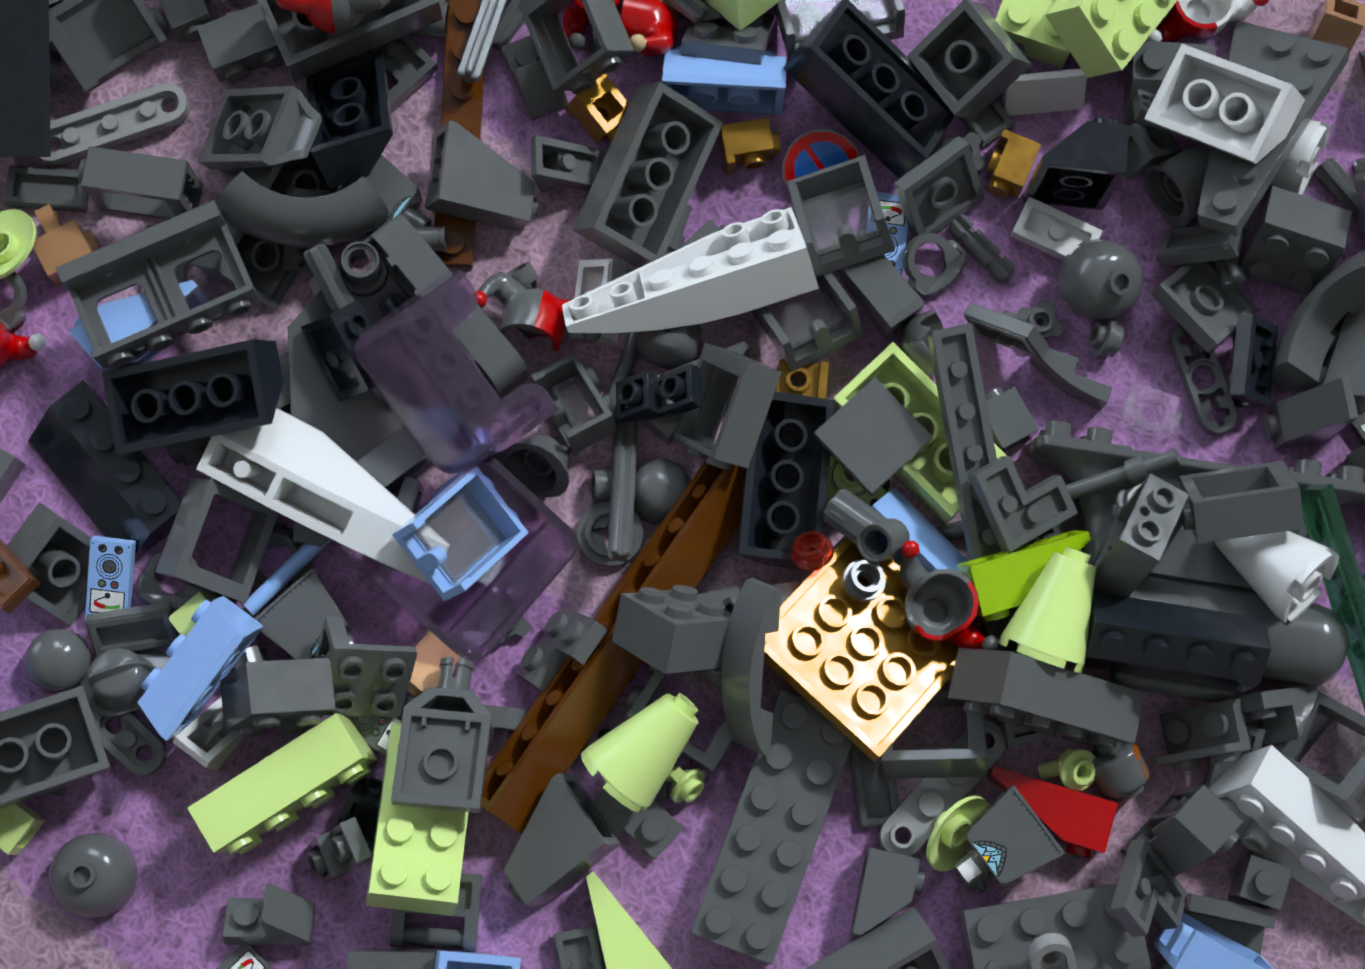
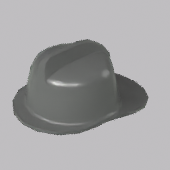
(538, 464)
(117, 677)

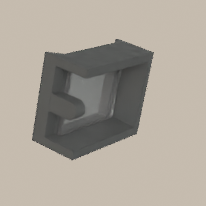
(840, 216)
(811, 323)

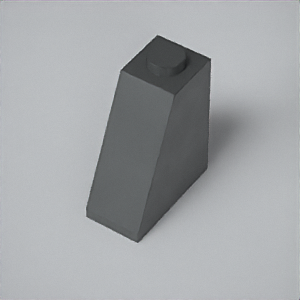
(477, 182)
(882, 293)
(558, 843)

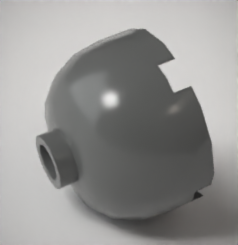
(1100, 280)
(93, 875)

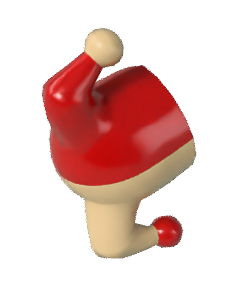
(650, 25)

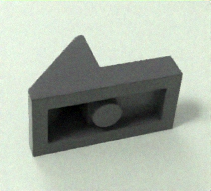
(532, 79)
(563, 164)
(1281, 711)
(270, 920)

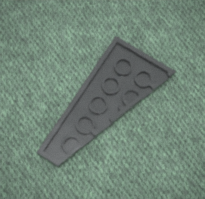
(1236, 185)

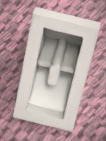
(207, 739)

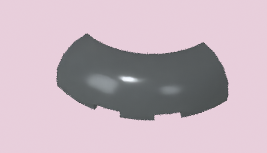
(299, 220)
(1310, 327)

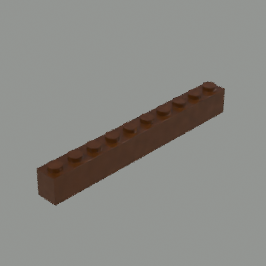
(583, 695)

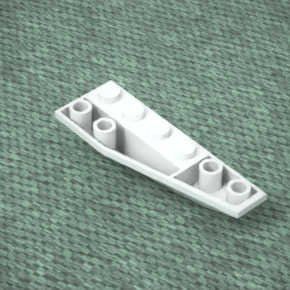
(703, 281)
(313, 483)
(1297, 827)

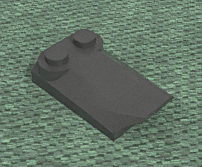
(260, 129)

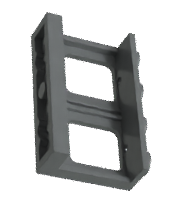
(151, 262)

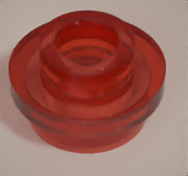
(812, 551)

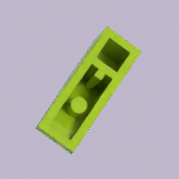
(1007, 577)

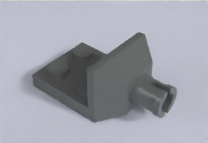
(444, 745)

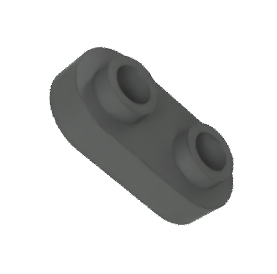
(128, 742)

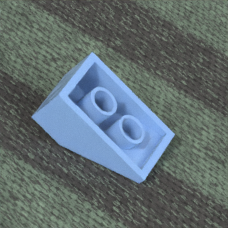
(130, 316)

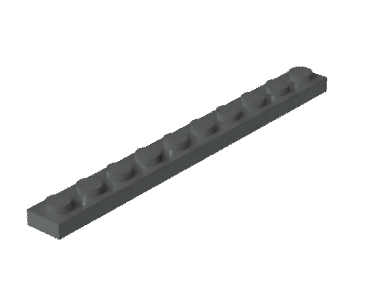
(971, 448)

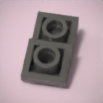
(338, 851)

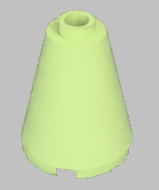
(1056, 612)
(642, 750)

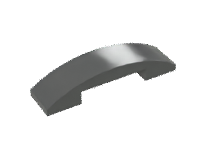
(742, 664)

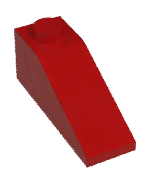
(1069, 815)

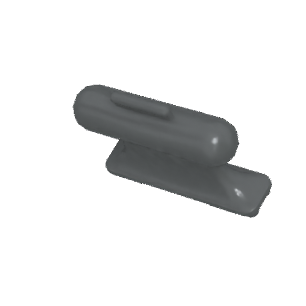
(1199, 574)

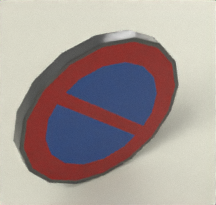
(816, 151)

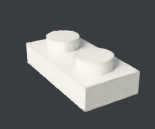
(1052, 229)

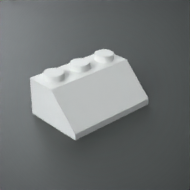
(1224, 105)

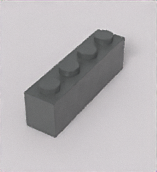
(239, 44)

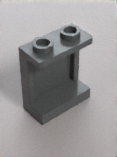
(103, 35)

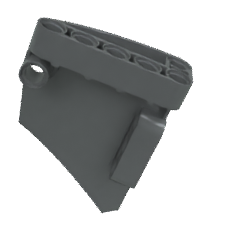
(364, 423)

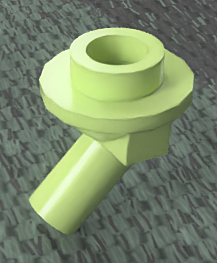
(1073, 767)
(686, 783)

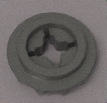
(593, 544)

